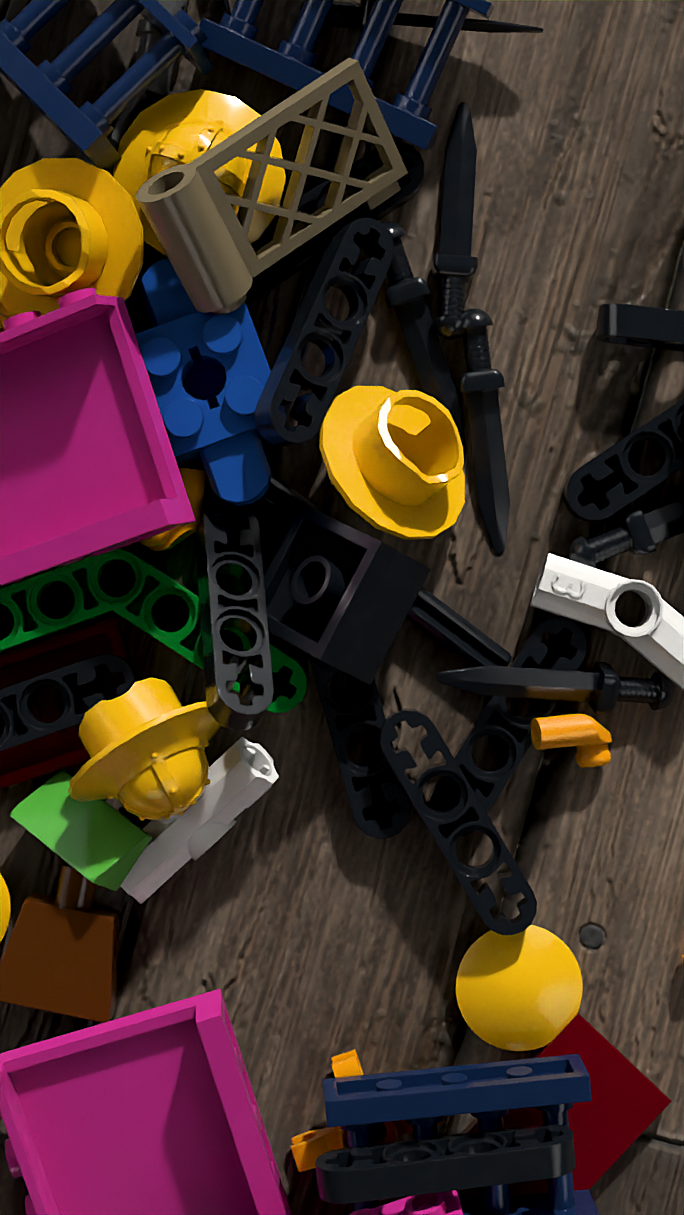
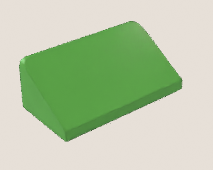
(84, 834)

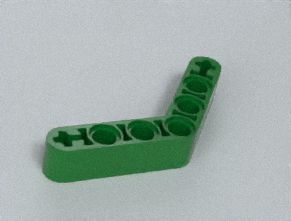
(138, 606)

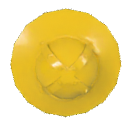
(180, 131)
(66, 232)
(395, 459)
(145, 751)

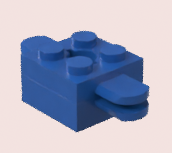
(207, 385)

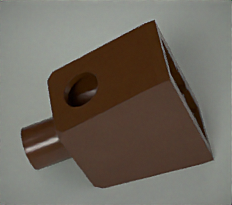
(64, 952)

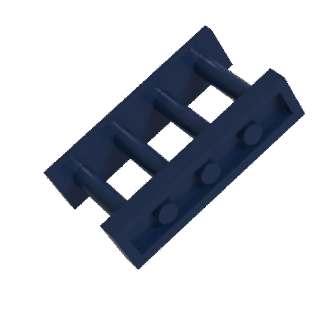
(294, 59)
(49, 83)
(487, 1094)

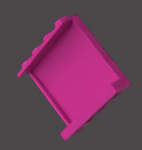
(80, 439)
(140, 1118)

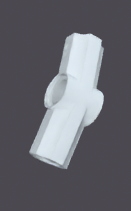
(590, 598)
(235, 784)

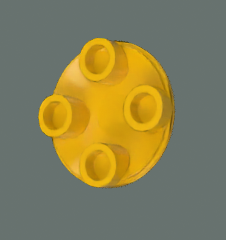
(518, 988)

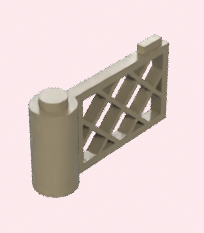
(196, 215)

